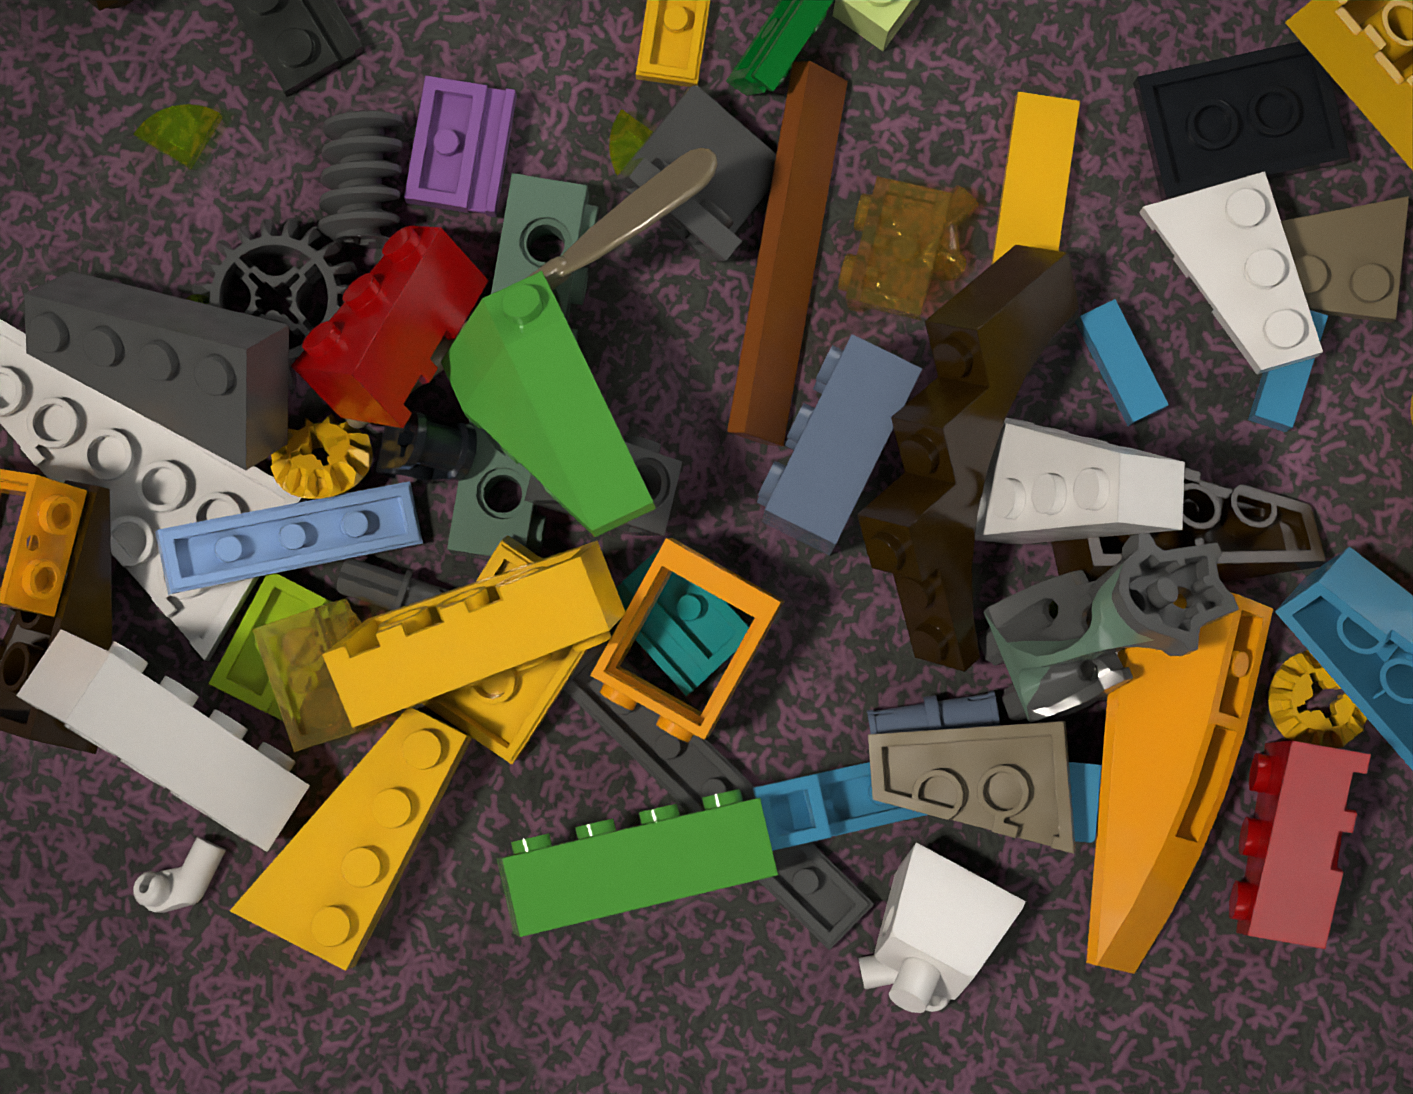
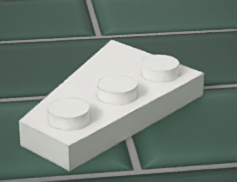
(1243, 267)

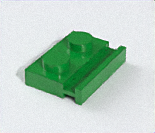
(777, 45)

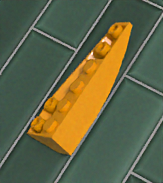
(1165, 775)

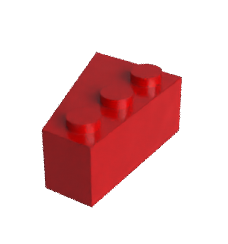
(391, 326)

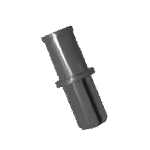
(382, 586)

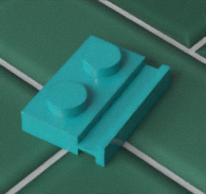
(687, 628)

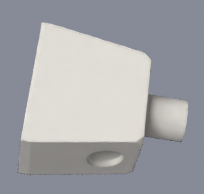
(940, 927)

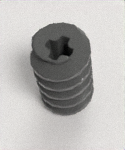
(358, 177)

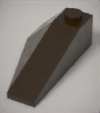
(1253, 528)
(81, 611)

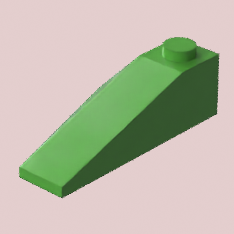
(537, 398)

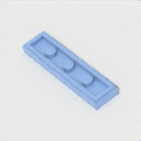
(288, 537)

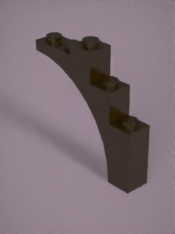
(946, 438)

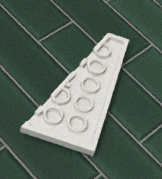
(151, 477)

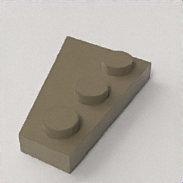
(1351, 259)
(983, 776)

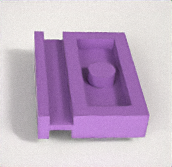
(460, 146)

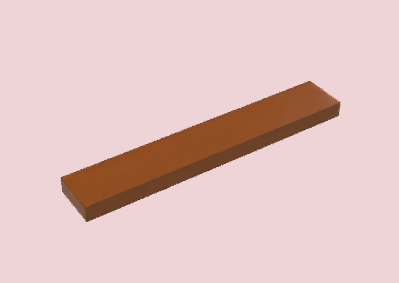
(787, 254)

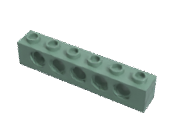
(532, 210)

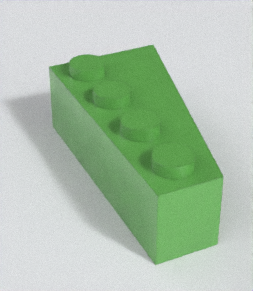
(637, 865)

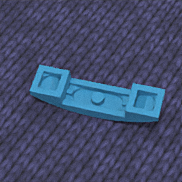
(824, 806)

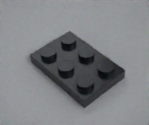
(1240, 119)

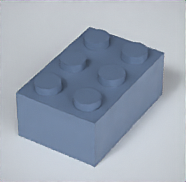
(836, 443)

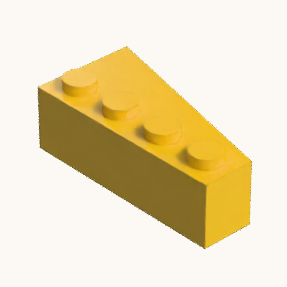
(1369, 56)
(475, 633)
(352, 852)

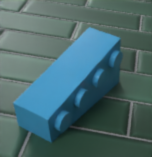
(1363, 637)

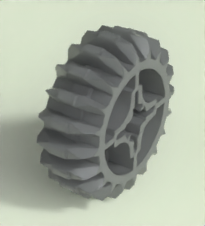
(241, 264)

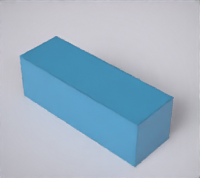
(1121, 362)
(1283, 389)

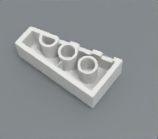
(1074, 487)
(166, 738)

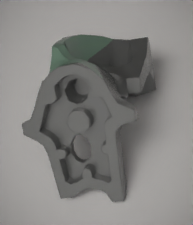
(1122, 609)

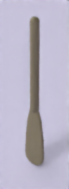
(629, 218)

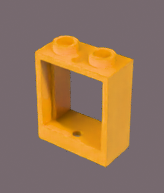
(51, 519)
(629, 689)

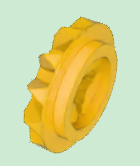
(304, 476)
(1292, 687)

